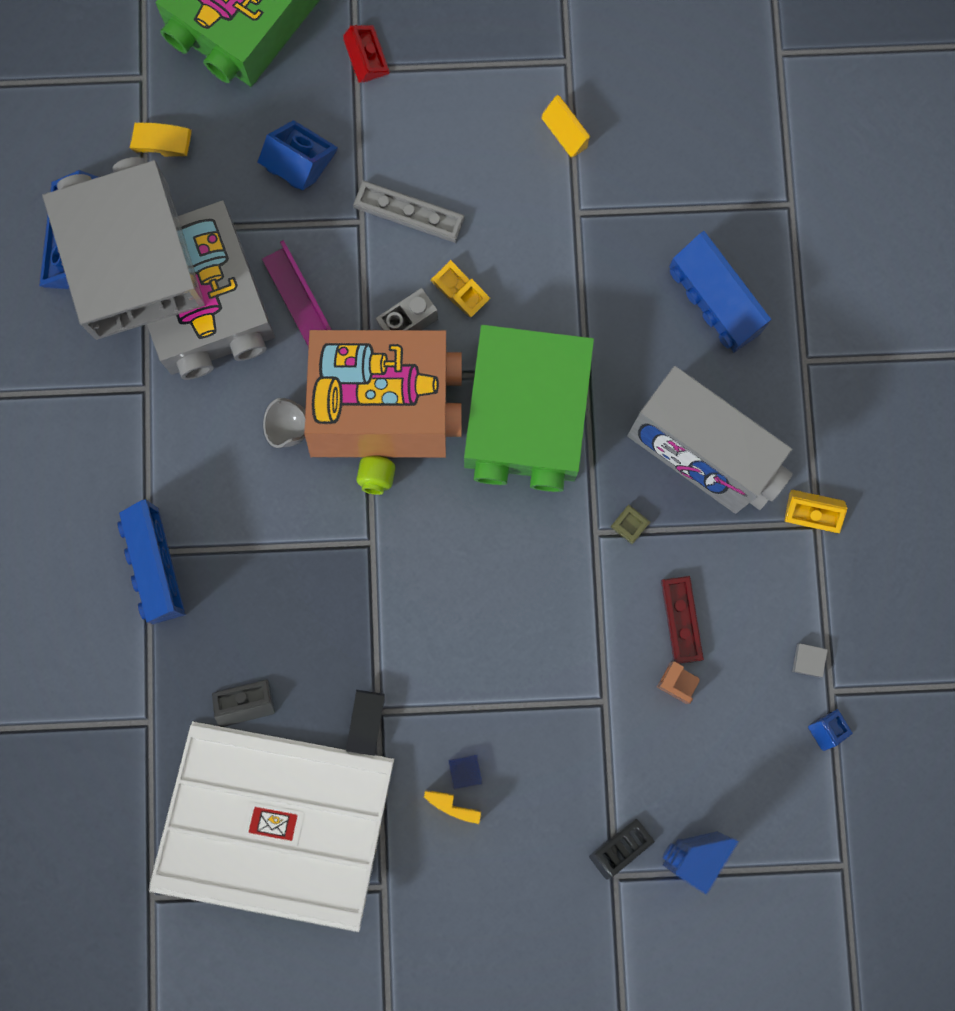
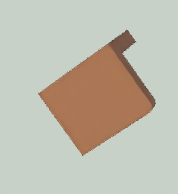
(678, 682)

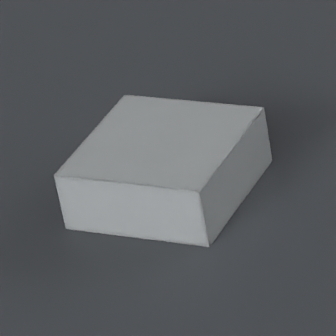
(809, 660)

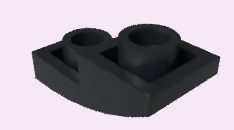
(365, 722)

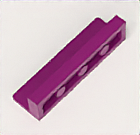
(295, 292)

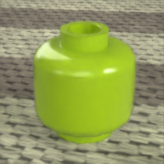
(375, 474)

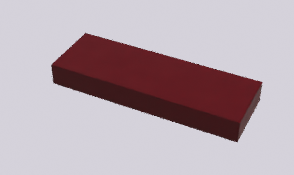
(682, 620)

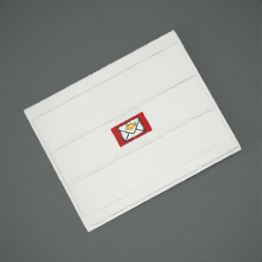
(273, 826)

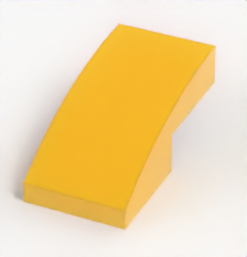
(160, 138)
(459, 289)
(444, 802)

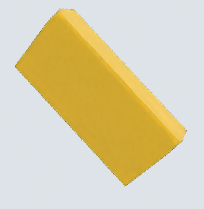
(565, 127)
(815, 511)

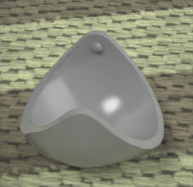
(284, 423)

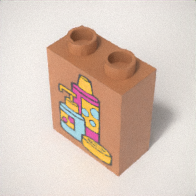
(381, 393)

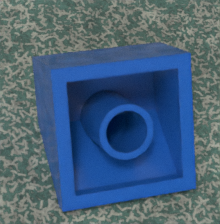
(296, 154)

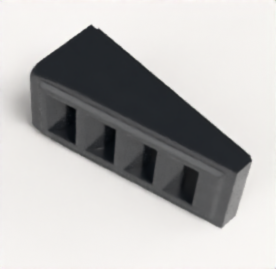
(600, 862)

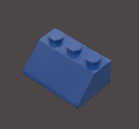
(699, 858)

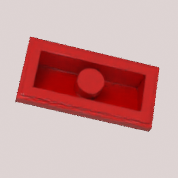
(365, 52)

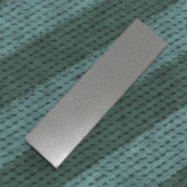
(409, 211)

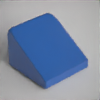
(830, 730)

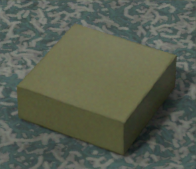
(630, 524)

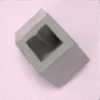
(410, 314)

